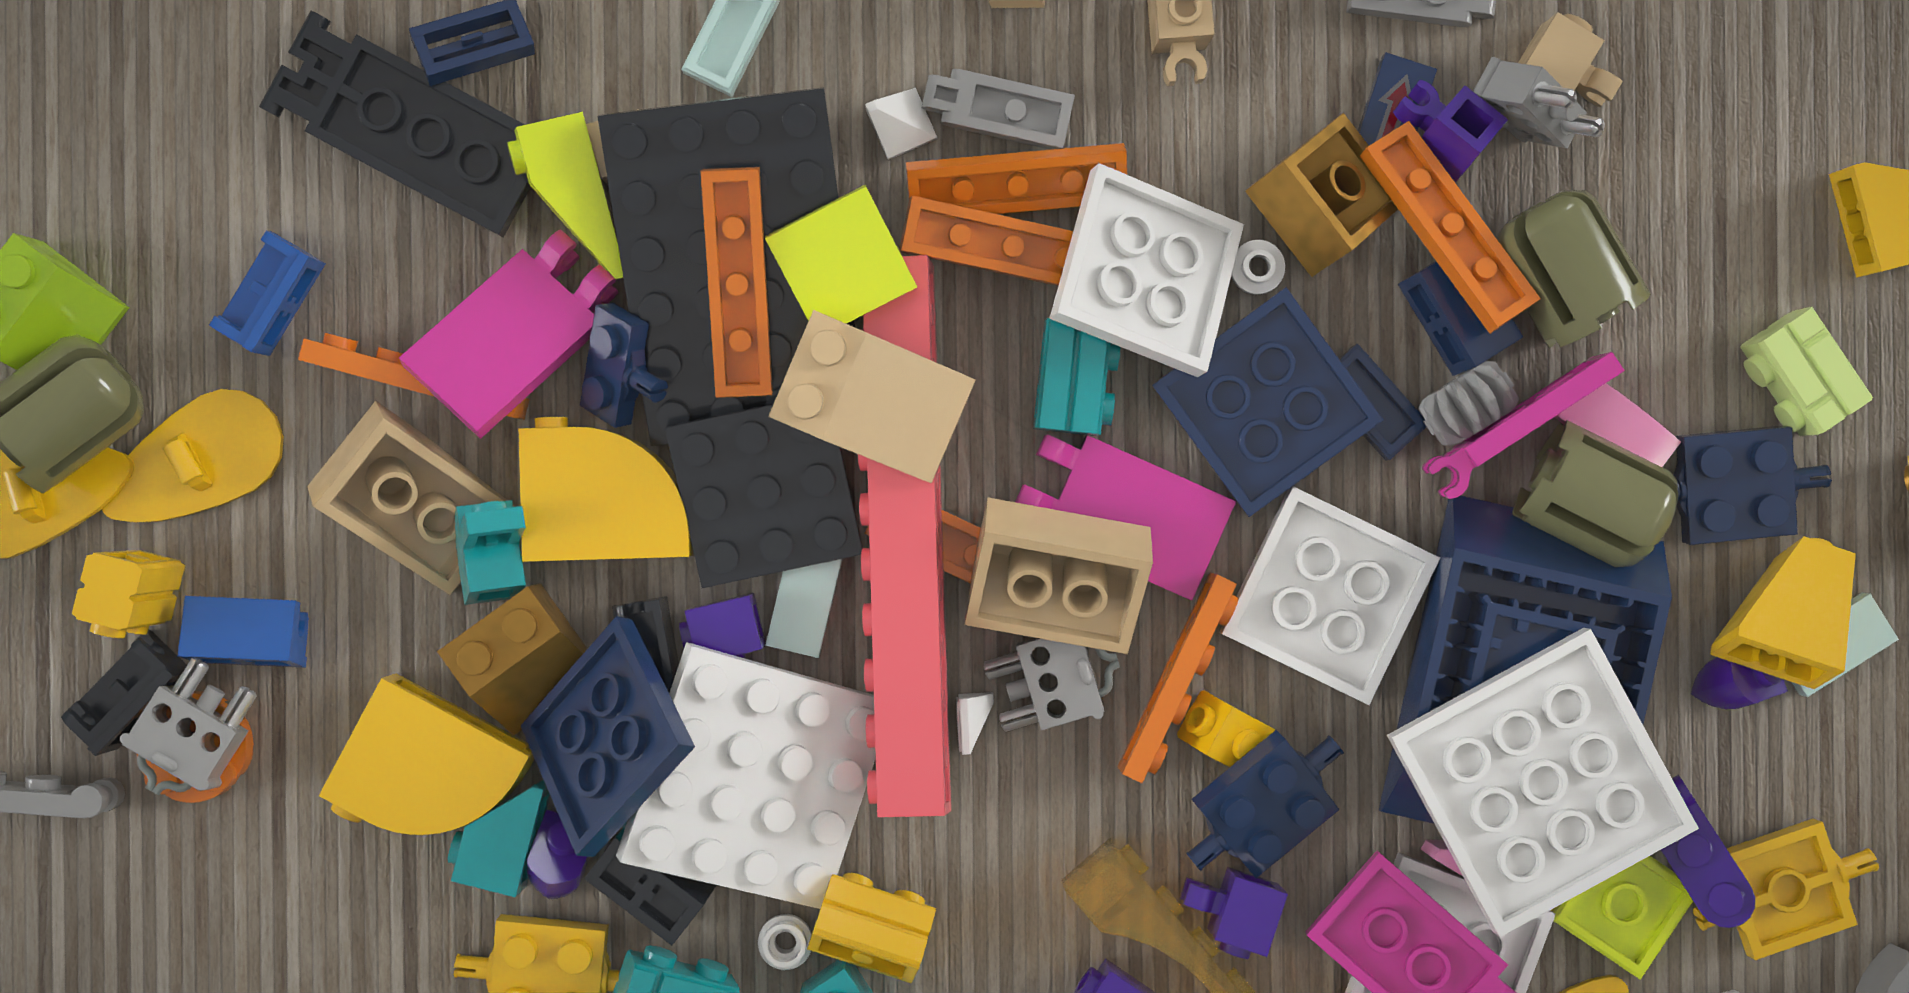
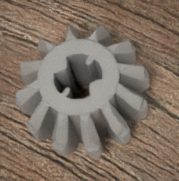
(1469, 403)

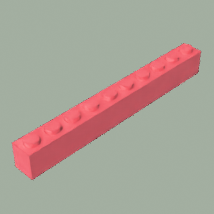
(906, 598)

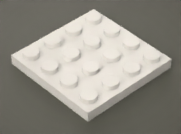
(1542, 781)
(767, 785)

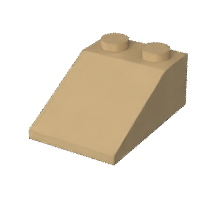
(871, 397)
(399, 494)

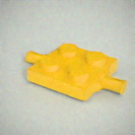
(1796, 886)
(543, 957)

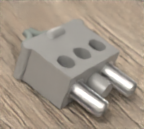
(1535, 104)
(1075, 684)
(172, 743)

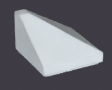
(900, 122)
(971, 716)

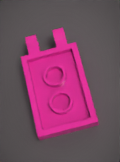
(509, 335)
(1522, 420)
(1123, 488)
(1402, 938)

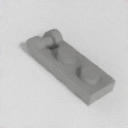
(48, 797)

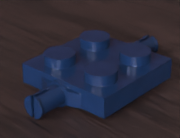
(1740, 484)
(1265, 803)

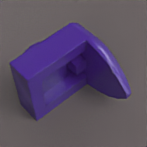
(1733, 685)
(552, 860)

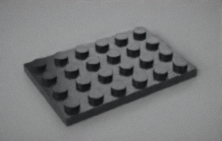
(659, 224)

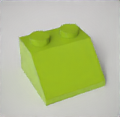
(48, 300)

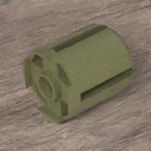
(1572, 265)
(65, 410)
(1598, 496)

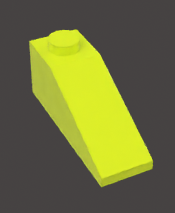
(566, 177)

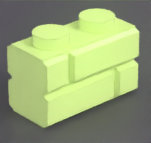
(1804, 373)

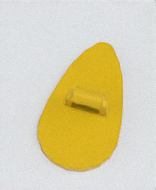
(201, 458)
(36, 518)

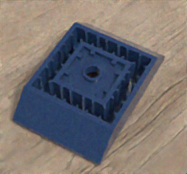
(1510, 594)

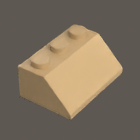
(1059, 575)

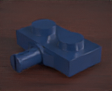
(617, 366)

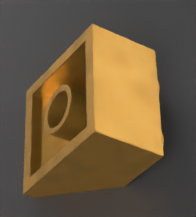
(1323, 197)
(514, 656)

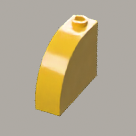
(596, 496)
(423, 763)

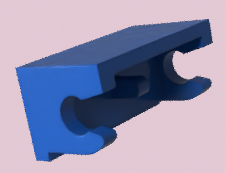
(269, 295)
(244, 631)

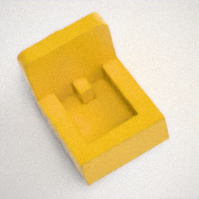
(1221, 729)

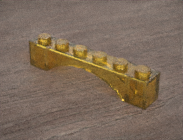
(1124, 904)

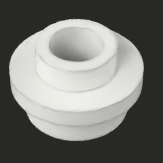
(1246, 279)
(784, 958)

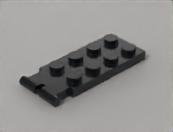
(400, 125)

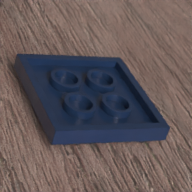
(1269, 403)
(606, 737)

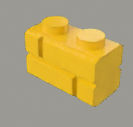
(127, 591)
(872, 927)

